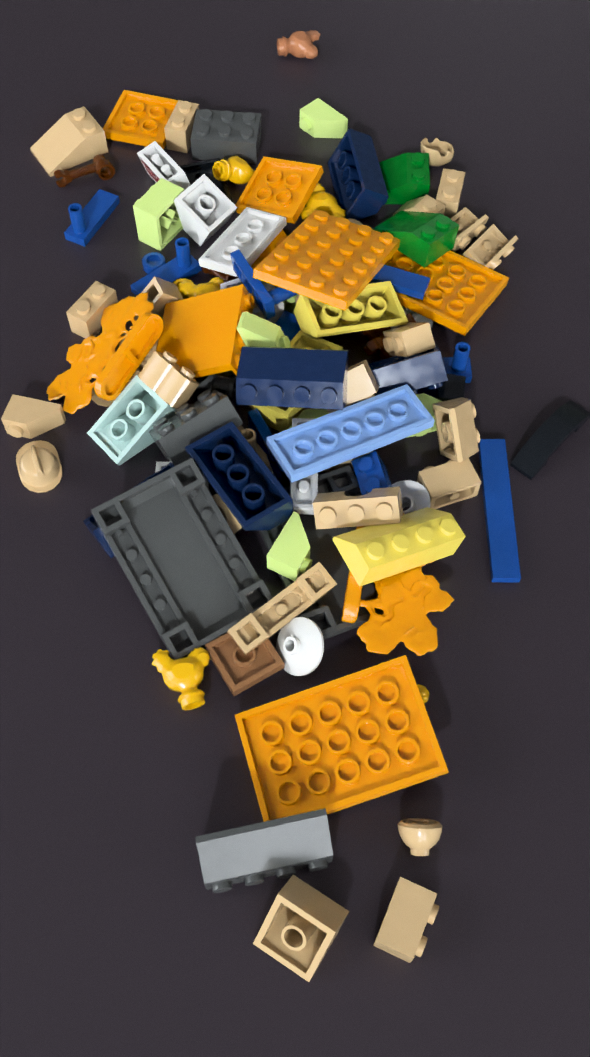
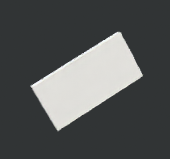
(249, 233)

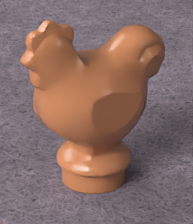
(299, 44)

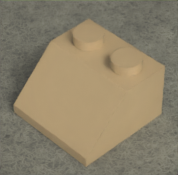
(456, 428)
(300, 927)

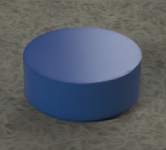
(152, 261)

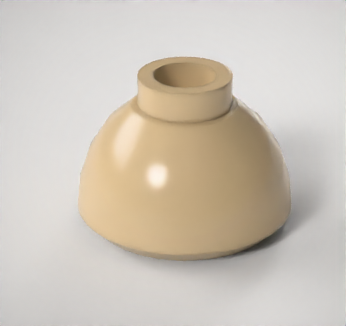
(420, 834)

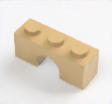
(375, 508)

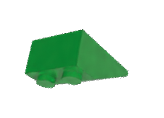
(406, 177)
(421, 234)

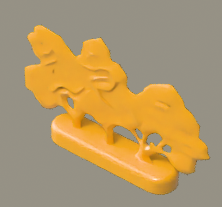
(99, 352)
(405, 603)

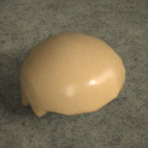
(439, 151)

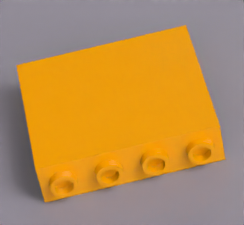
(204, 330)

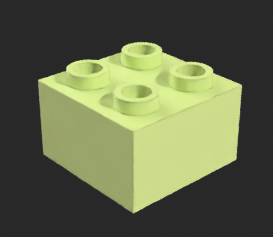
(157, 215)

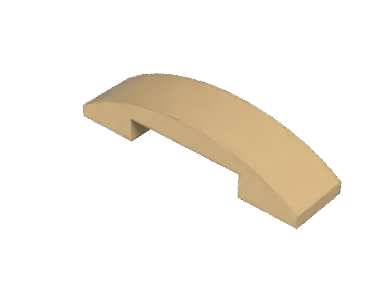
(282, 608)

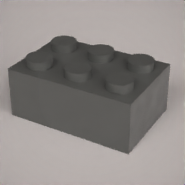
(226, 135)
(193, 423)

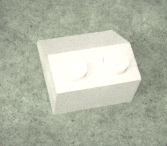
(203, 209)

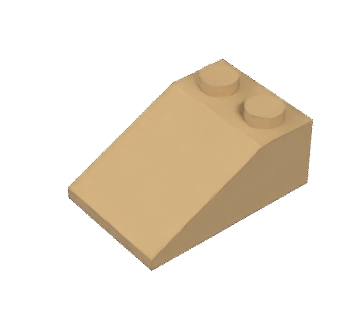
(70, 142)

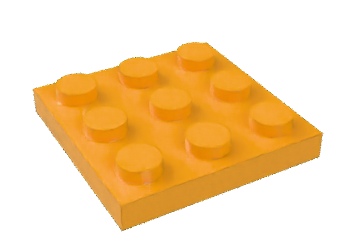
(139, 119)
(280, 187)

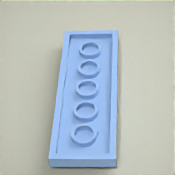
(349, 432)

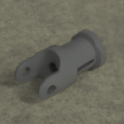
(219, 383)

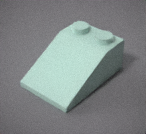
(127, 421)

